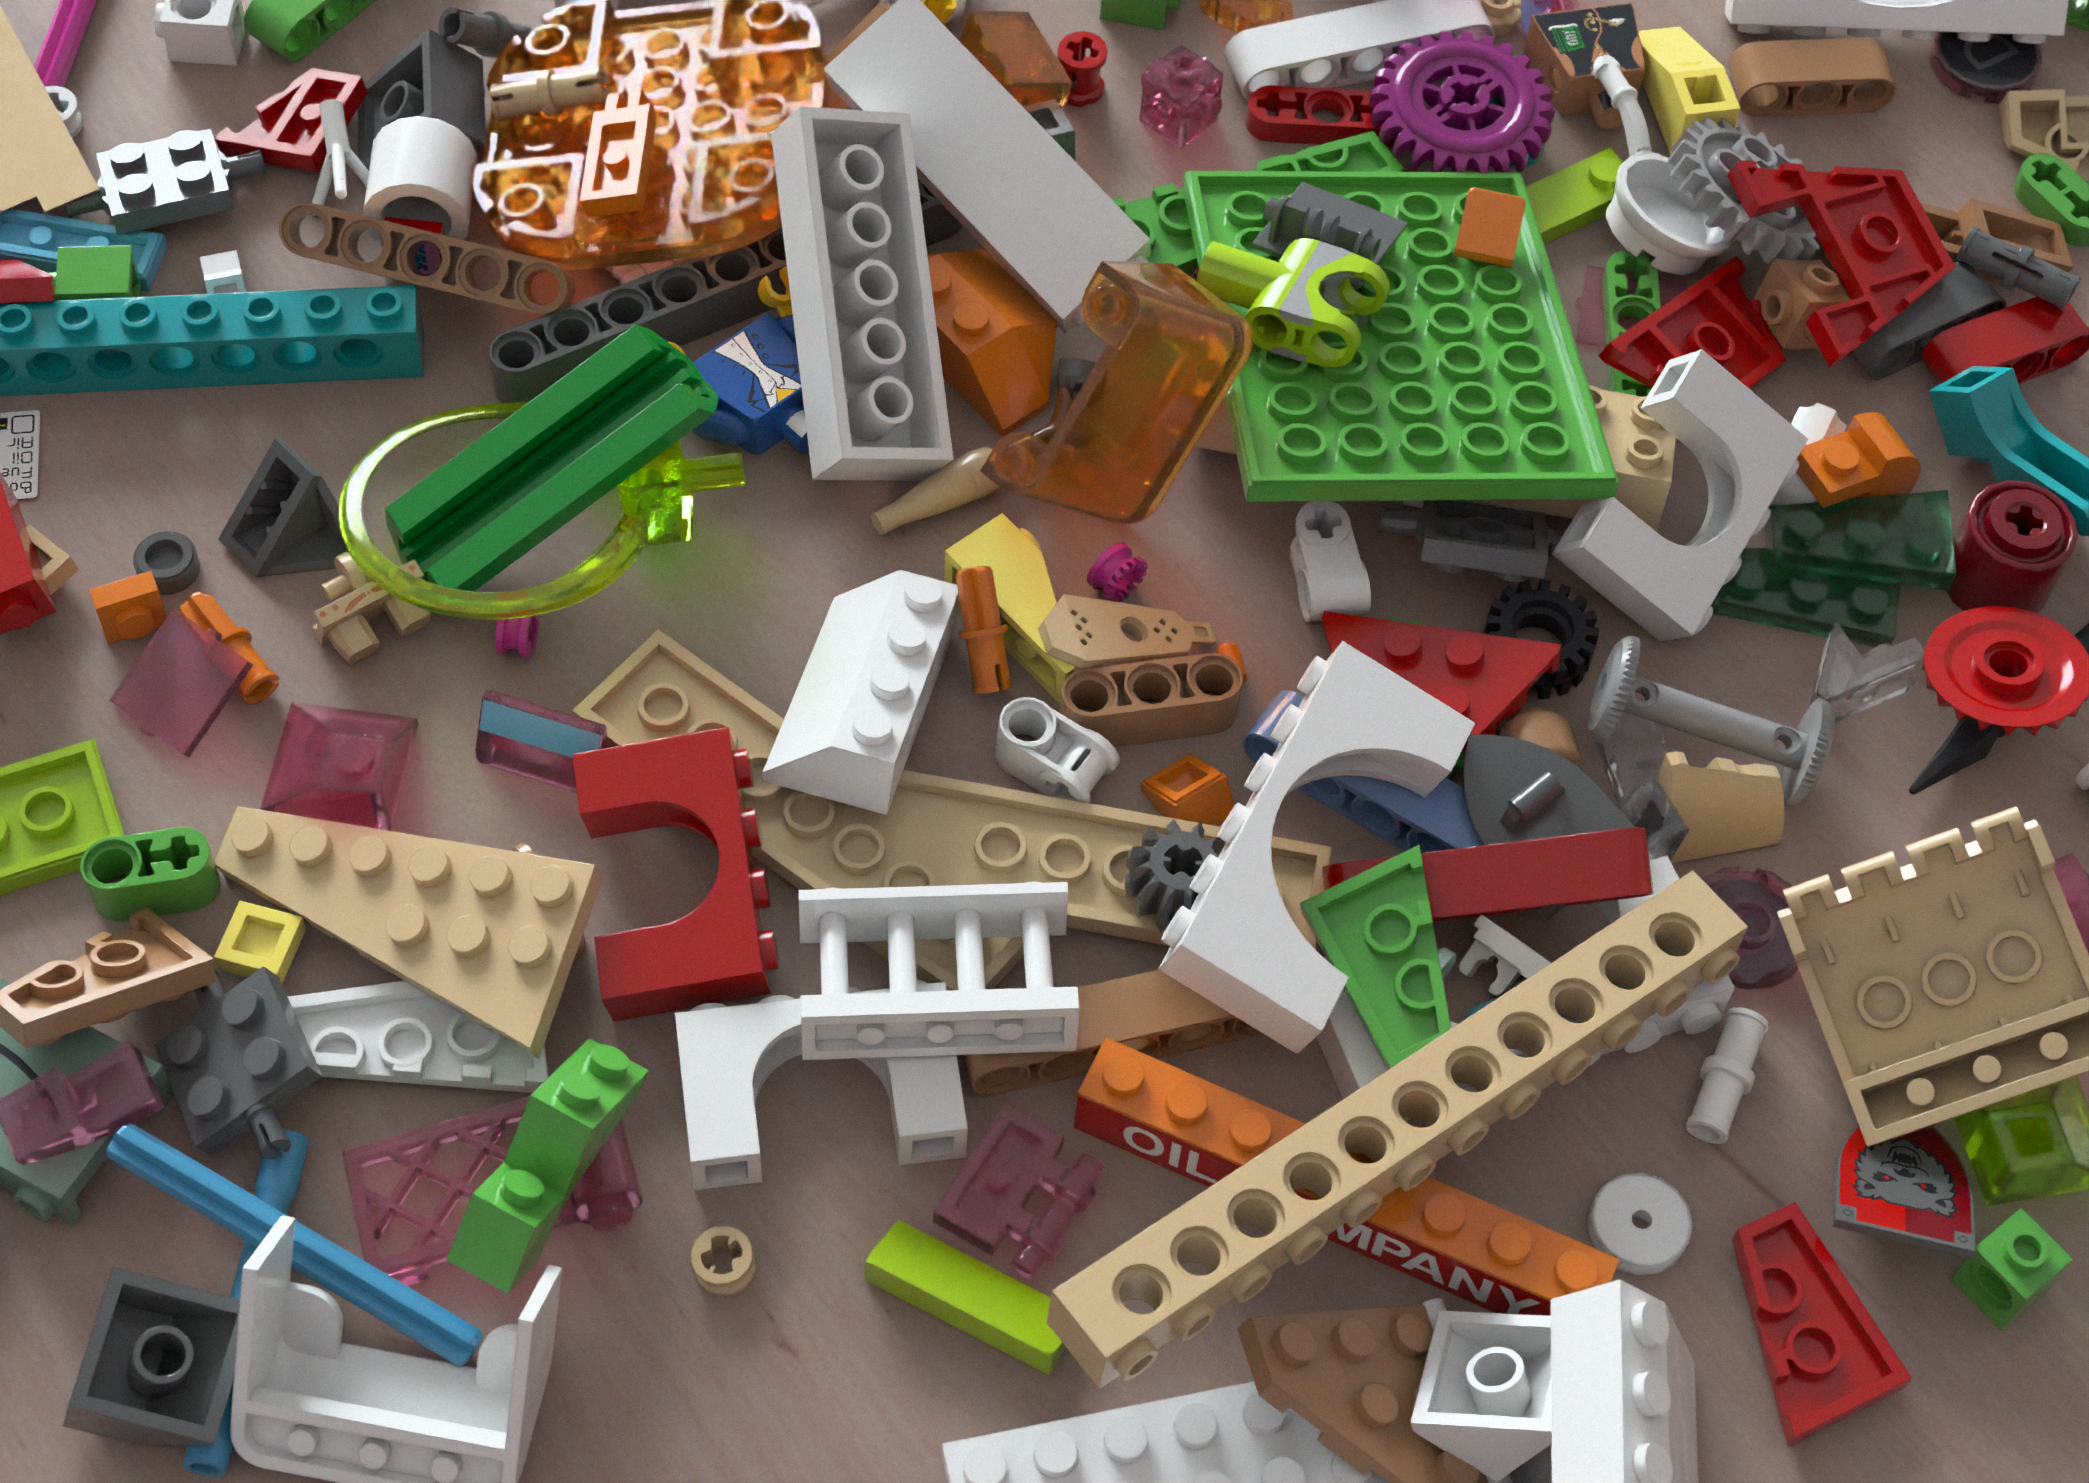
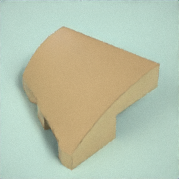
(1724, 805)

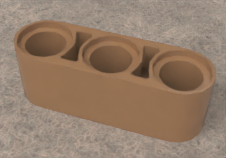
(1811, 77)
(1172, 682)

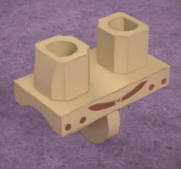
(346, 618)

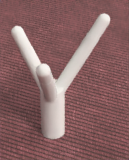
(337, 153)

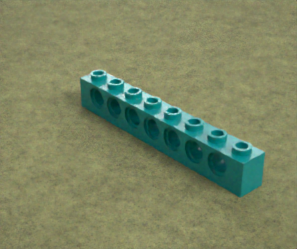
(210, 340)

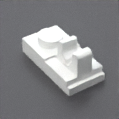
(1513, 956)

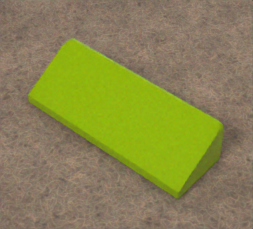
(965, 1294)

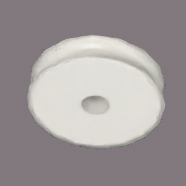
(1647, 1199)

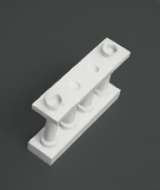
(936, 1021)

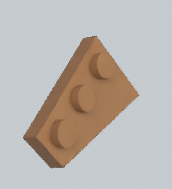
(113, 978)

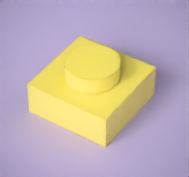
(259, 939)

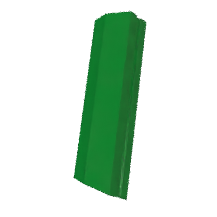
(550, 460)

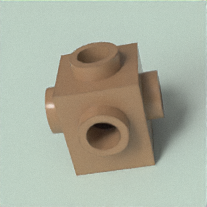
(1792, 295)

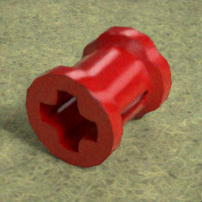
(1083, 69)

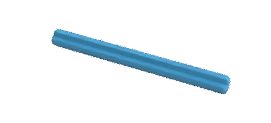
(312, 1253)

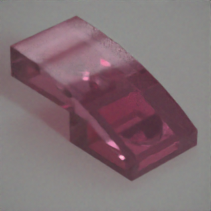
(76, 1110)

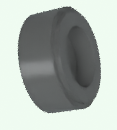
(170, 559)

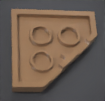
(1356, 1383)

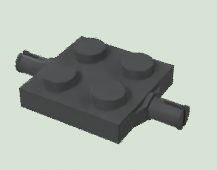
(165, 181)
(1477, 537)
(239, 1064)

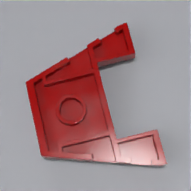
(1870, 234)

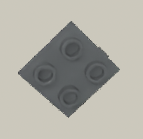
(1329, 219)

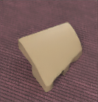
(2049, 125)

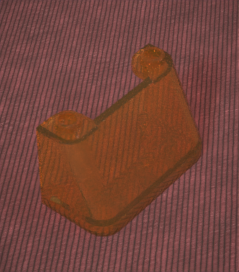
(1143, 403)

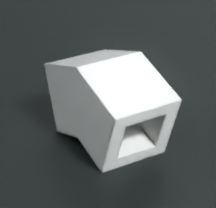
(223, 273)

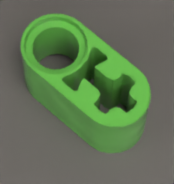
(181, 865)

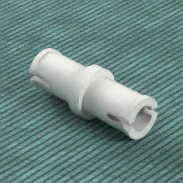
(1727, 1075)

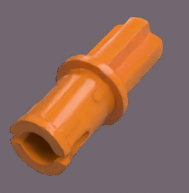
(208, 614)
(983, 630)

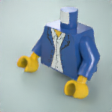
(757, 381)

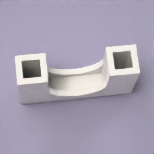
(1745, 459)
(735, 1049)

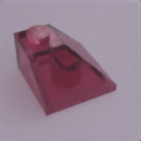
(340, 765)

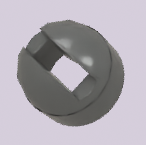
(1073, 373)

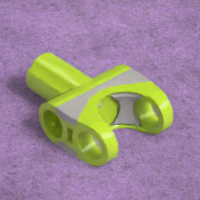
(1297, 296)

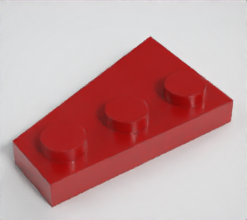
(1811, 1327)

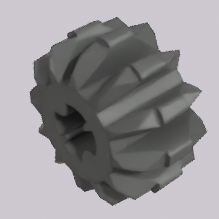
(1165, 868)

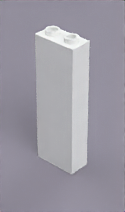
(988, 159)

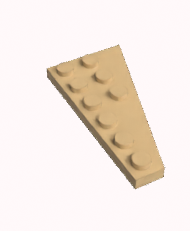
(444, 915)

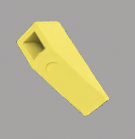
(1684, 83)

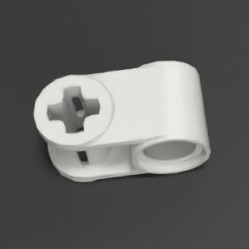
(1328, 563)
(1057, 756)

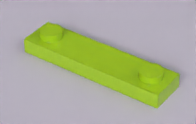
(1574, 195)

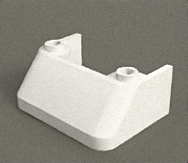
(376, 1413)

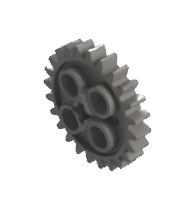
(1702, 164)

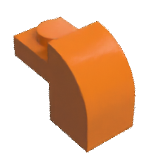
(1859, 462)

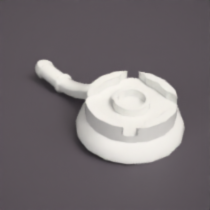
(1646, 206)

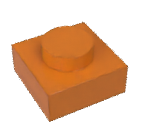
(129, 607)

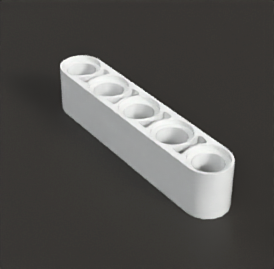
(1344, 43)

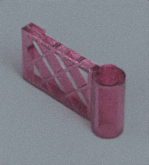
(601, 1198)

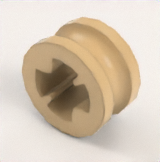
(743, 1266)

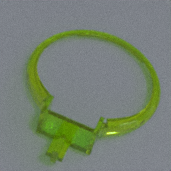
(653, 505)

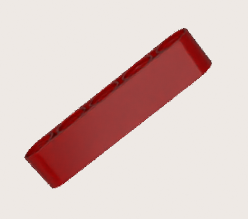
(1527, 873)

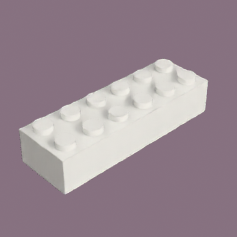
(861, 295)

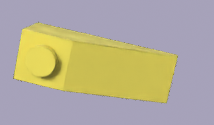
(1021, 592)

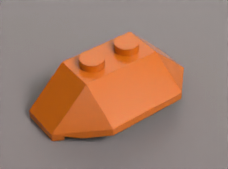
(991, 338)

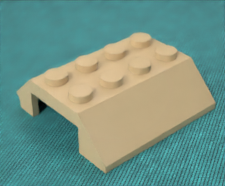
(1945, 975)

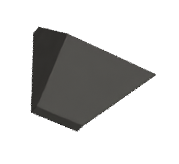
(285, 518)

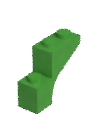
(549, 1154)

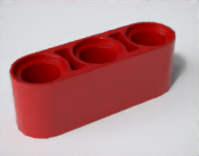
(2025, 336)

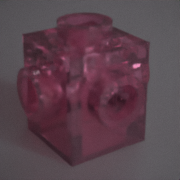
(1180, 96)

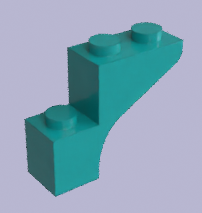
(1990, 420)

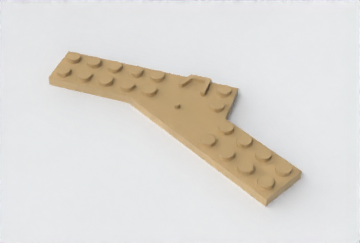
(935, 827)

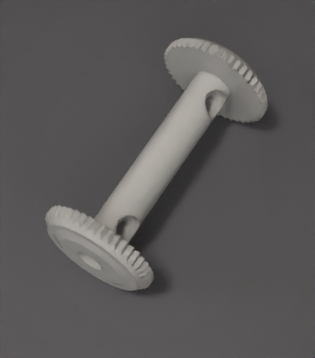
(1805, 746)

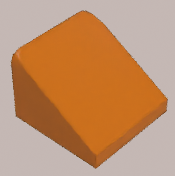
(1490, 227)
(1190, 791)

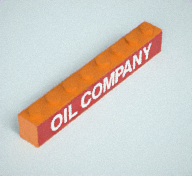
(1422, 1232)

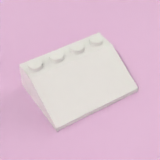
(1620, 1390)

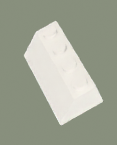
(865, 691)

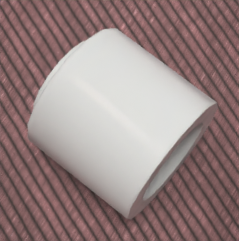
(421, 173)

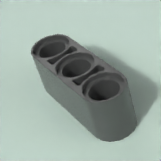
(1953, 301)

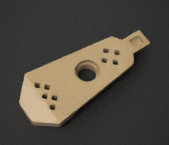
(1091, 634)

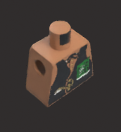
(1570, 42)

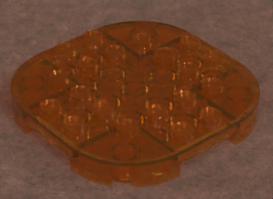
(718, 90)

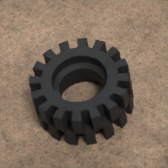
(1555, 614)

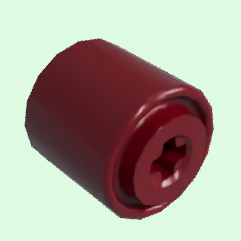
(2011, 547)

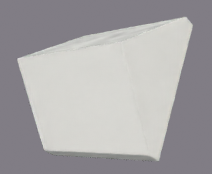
(1487, 1389)

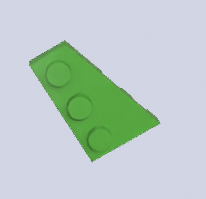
(1385, 942)

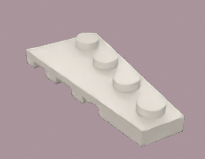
(410, 1038)

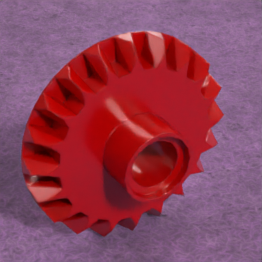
(2007, 668)

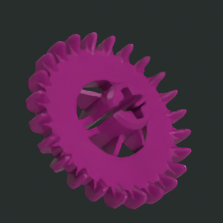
(1453, 128)

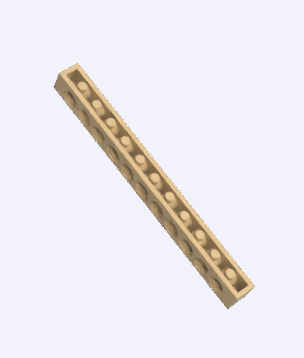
(1116, 1342)

